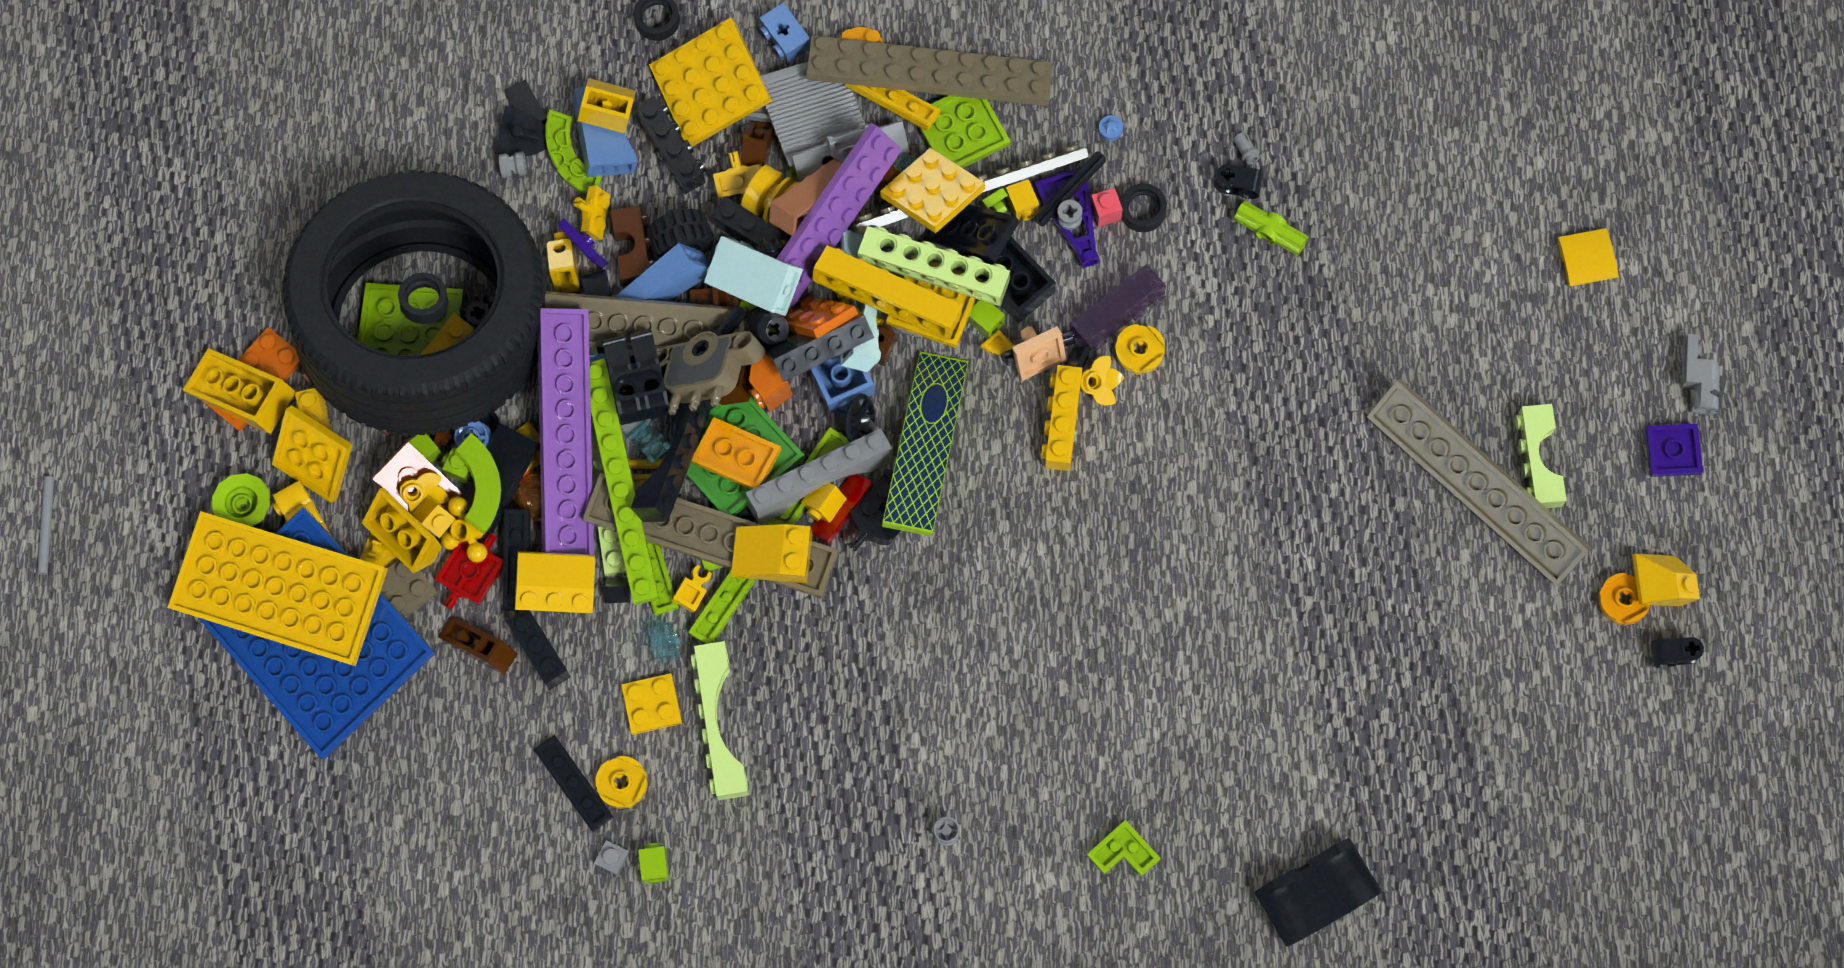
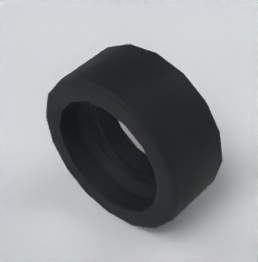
(658, 33)
(1141, 225)
(421, 280)

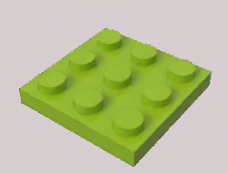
(965, 130)

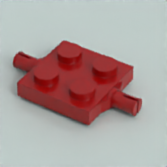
(468, 578)

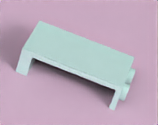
(753, 276)

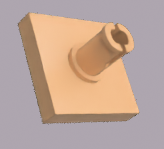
(1038, 351)

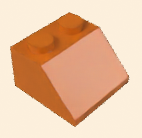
(767, 385)

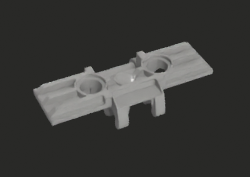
(811, 160)

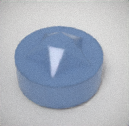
(1110, 128)

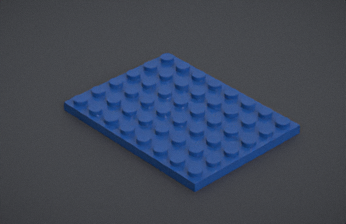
(319, 694)

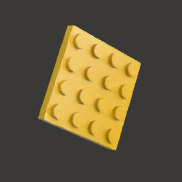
(710, 82)

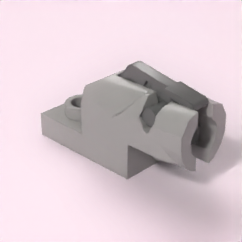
(1702, 378)

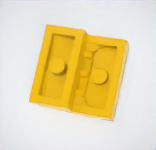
(1588, 257)

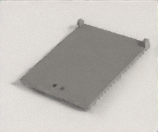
(809, 110)

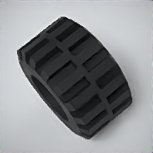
(680, 226)

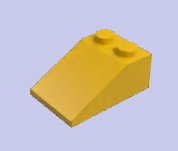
(772, 552)

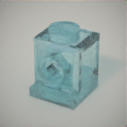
(648, 441)
(664, 642)

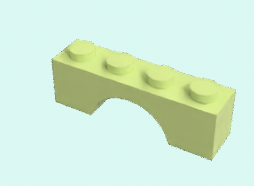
(1535, 425)

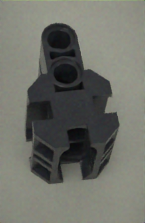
(624, 379)

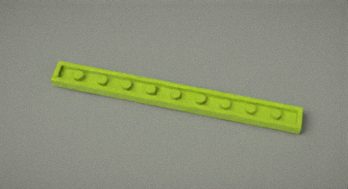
(620, 485)
(734, 590)

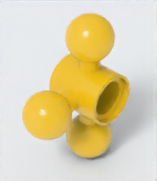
(462, 531)

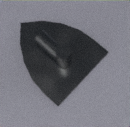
(520, 133)

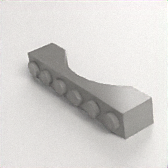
(853, 458)

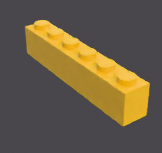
(887, 292)

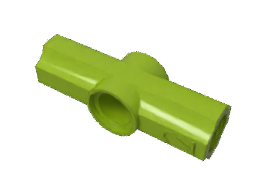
(1271, 227)

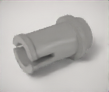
(1249, 153)

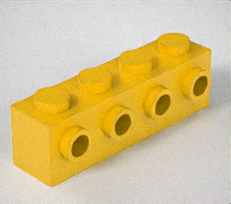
(1063, 417)

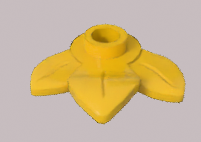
(1103, 381)
(426, 485)

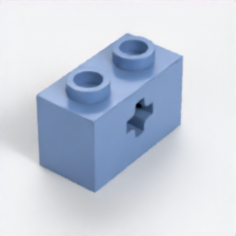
(779, 21)

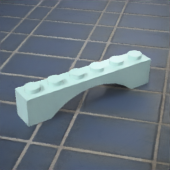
(867, 354)

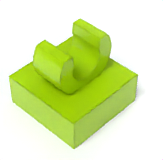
(994, 201)

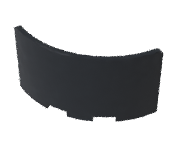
(1318, 893)

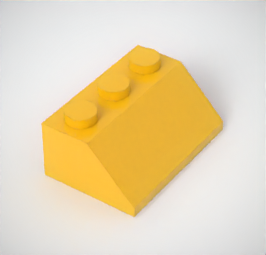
(401, 532)
(555, 582)

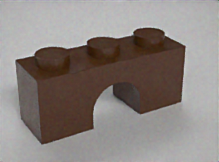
(631, 226)

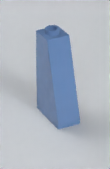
(603, 149)
(669, 275)

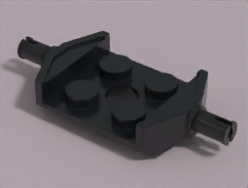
(868, 518)

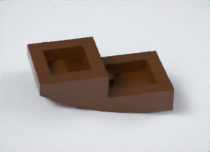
(714, 297)

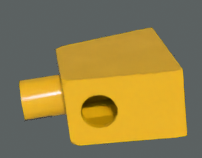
(563, 264)

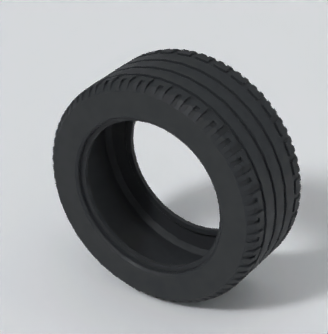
(400, 217)

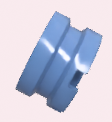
(479, 429)

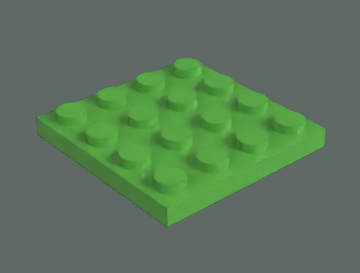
(748, 416)

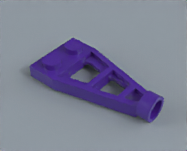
(1046, 190)

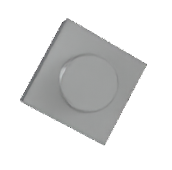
(611, 857)

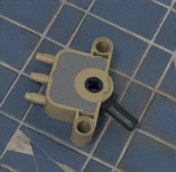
(708, 363)

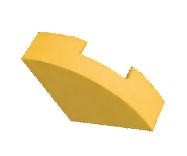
(997, 343)

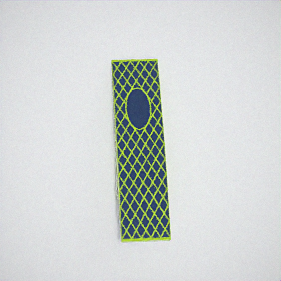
(925, 444)

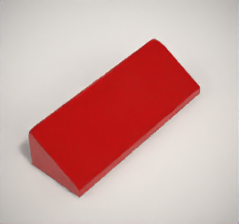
(854, 490)

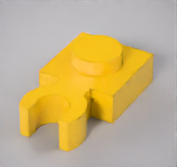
(690, 591)

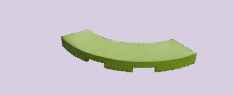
(563, 155)
(486, 481)

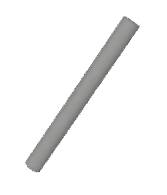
(45, 529)

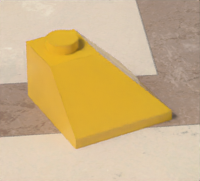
(1664, 580)

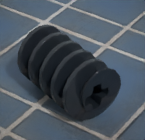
(767, 326)

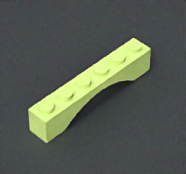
(713, 668)

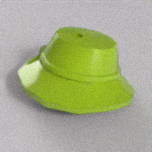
(241, 490)

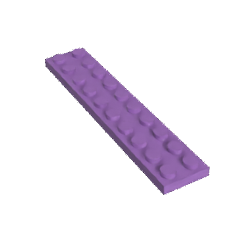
(565, 430)

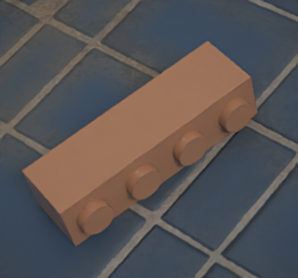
(793, 206)

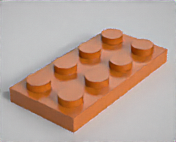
(818, 316)
(270, 355)

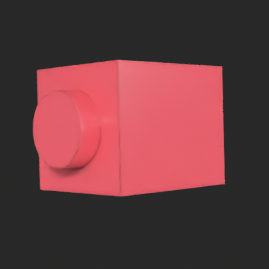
(1106, 207)

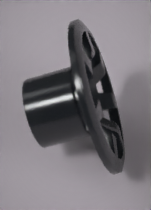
(852, 419)

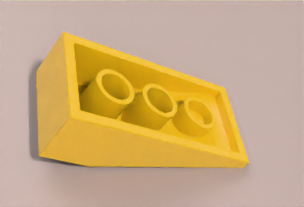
(240, 390)

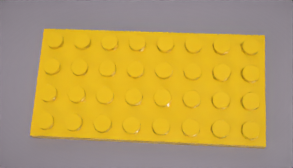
(278, 588)

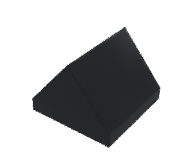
(616, 590)

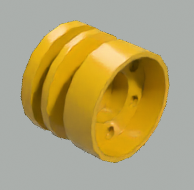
(763, 189)

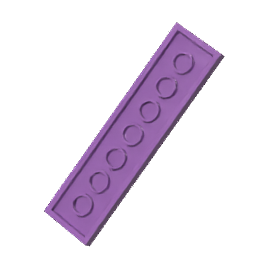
(839, 203)

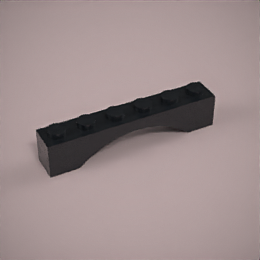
(660, 491)

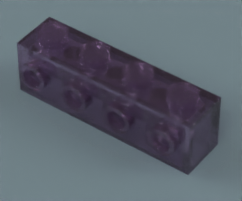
(1118, 308)

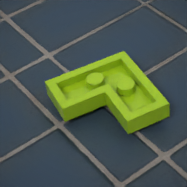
(1126, 844)

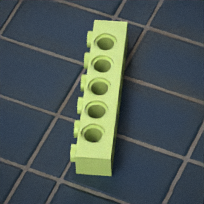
(941, 276)

